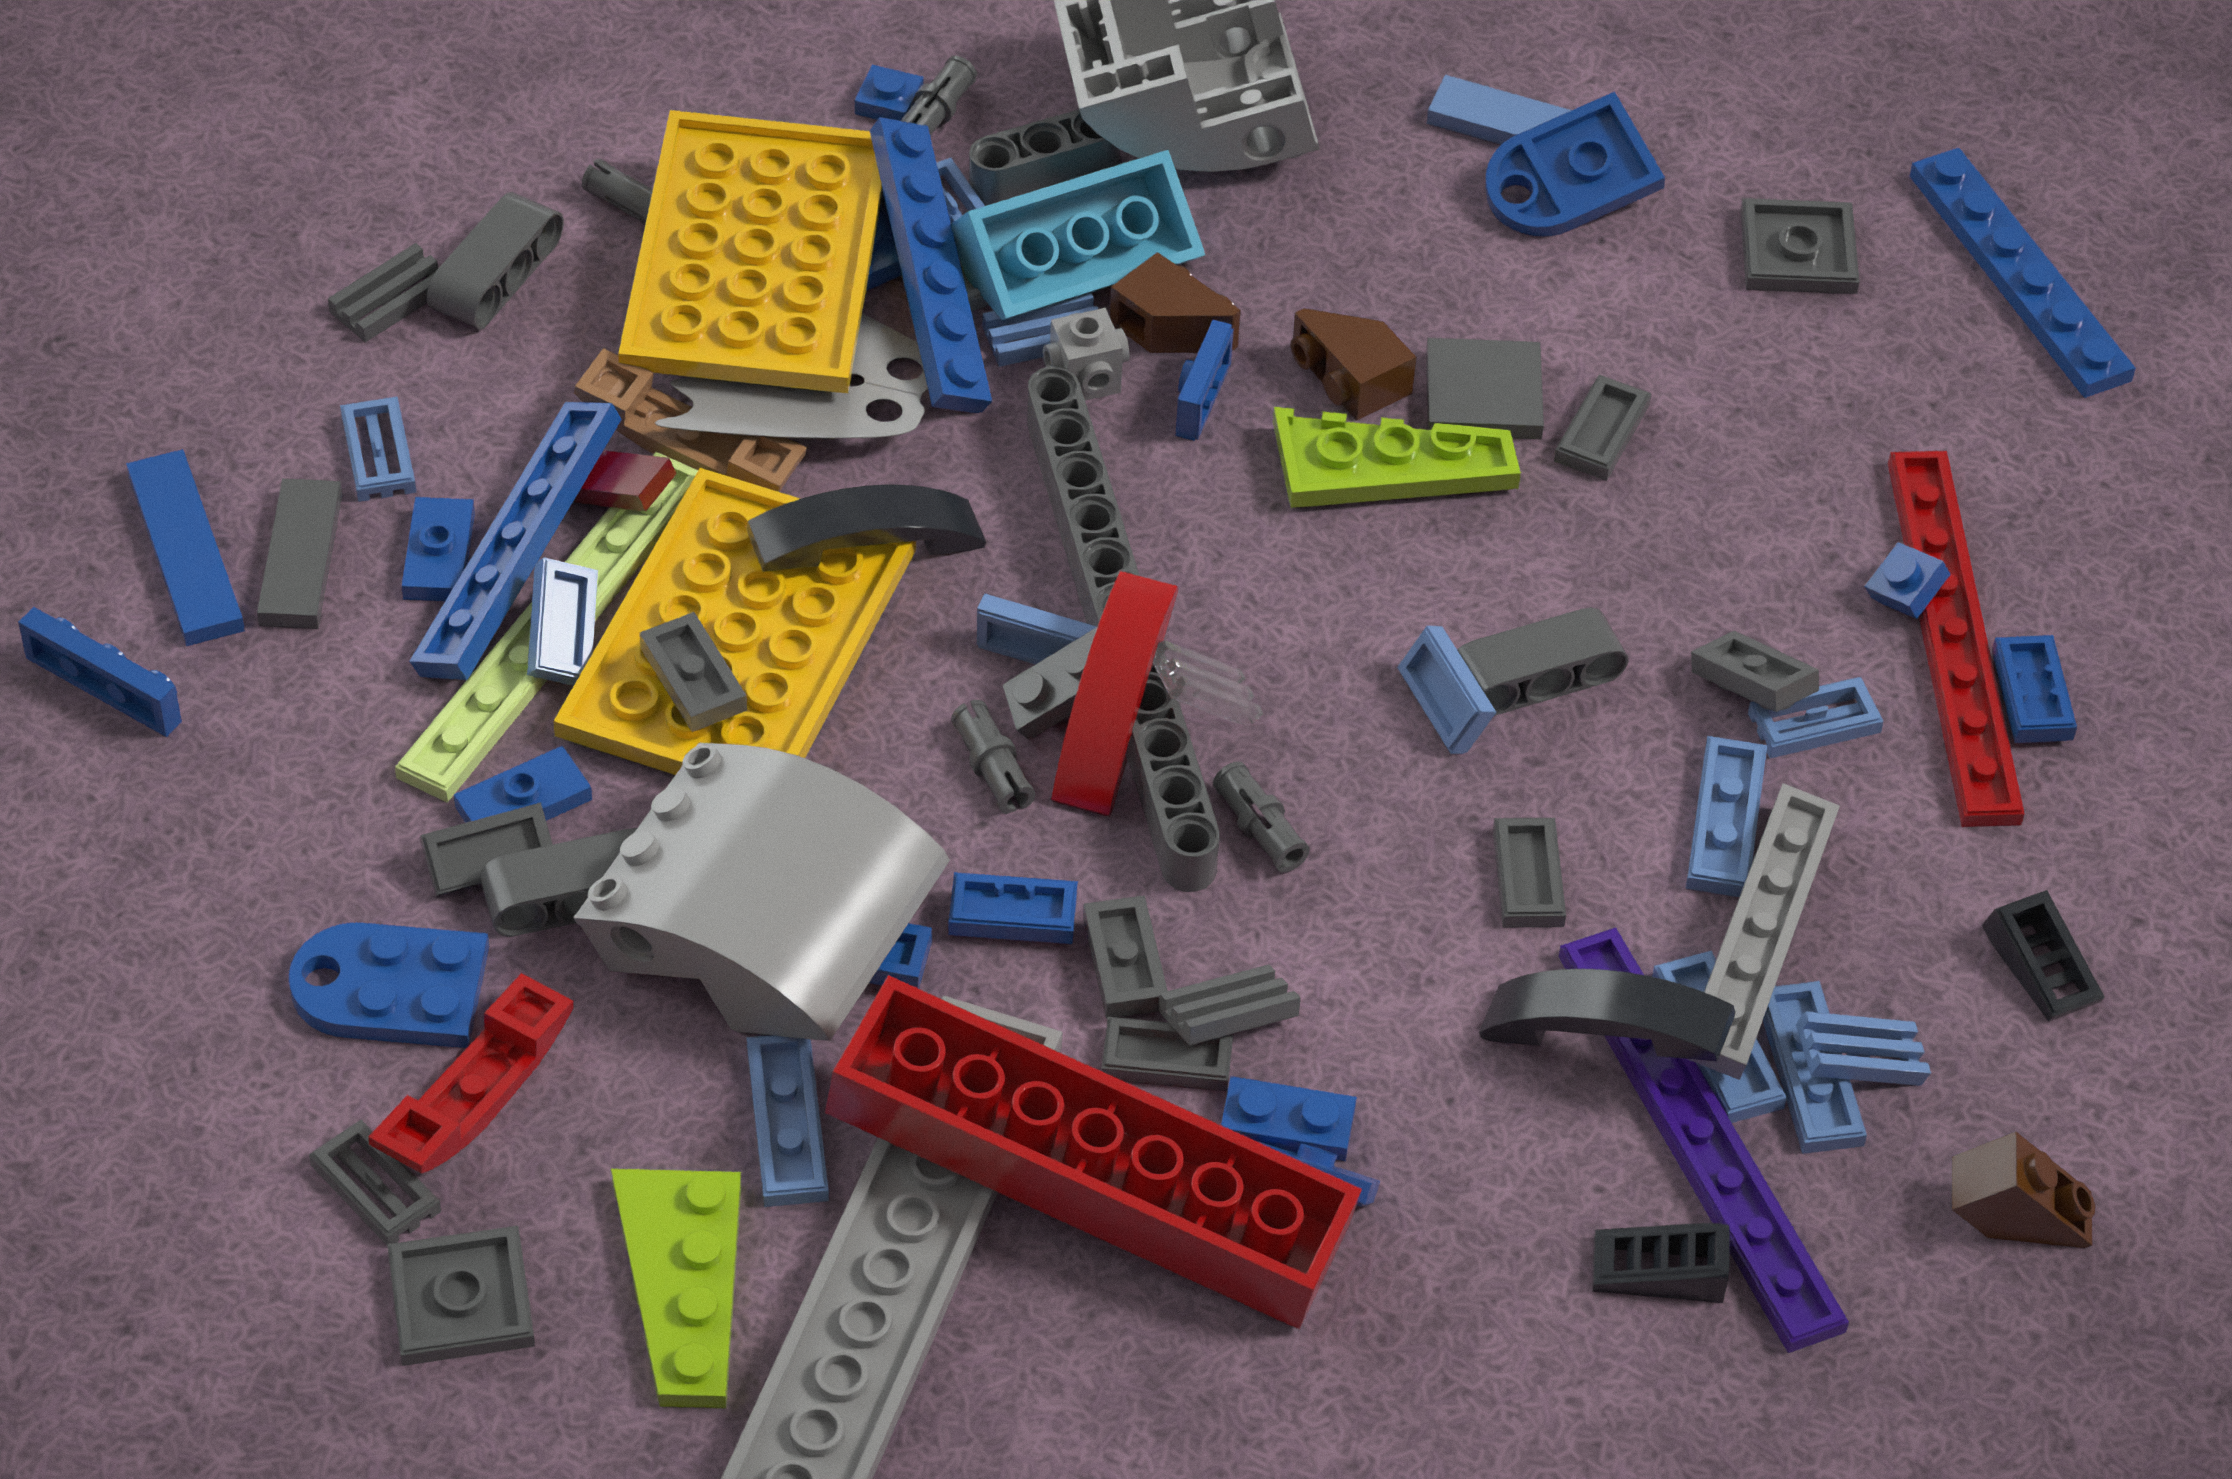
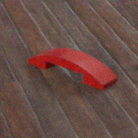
(1111, 692)
(479, 1082)

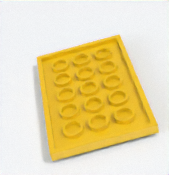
(755, 253)
(779, 631)

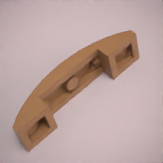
(743, 457)

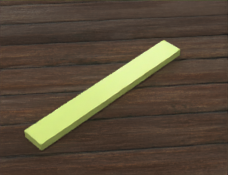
(500, 684)

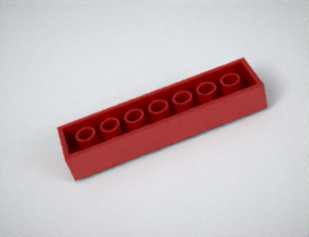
(1092, 1151)

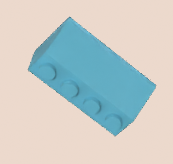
(1076, 235)

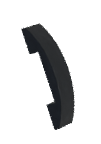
(863, 516)
(1610, 1003)

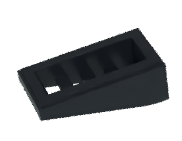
(2006, 937)
(1684, 1282)

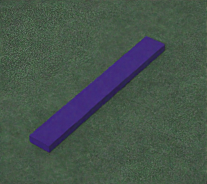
(1720, 1171)

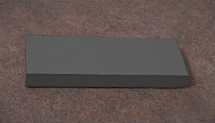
(300, 553)

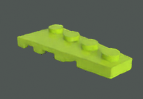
(1361, 462)
(683, 1270)

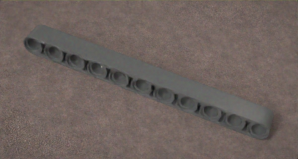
(1097, 550)

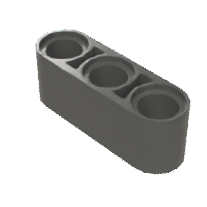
(1037, 157)
(495, 260)
(1545, 659)
(546, 883)

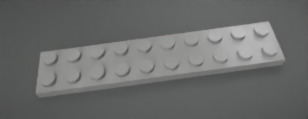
(869, 1312)

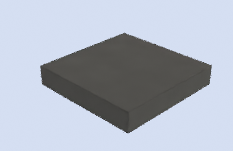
(1799, 246)
(1485, 385)
(460, 1295)

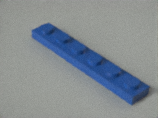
(930, 266)
(2022, 273)
(515, 541)

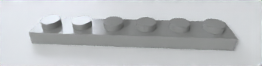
(1767, 918)

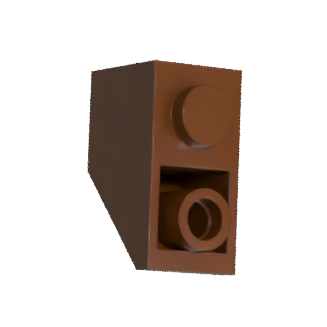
(1168, 308)
(1354, 358)
(2021, 1194)

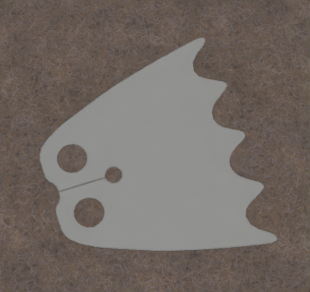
(808, 413)

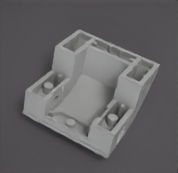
(1188, 80)
(764, 887)

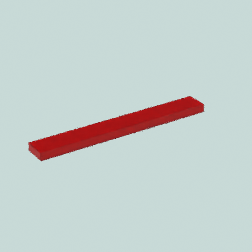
(1957, 645)

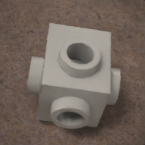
(1090, 350)

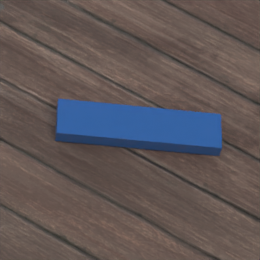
(185, 547)

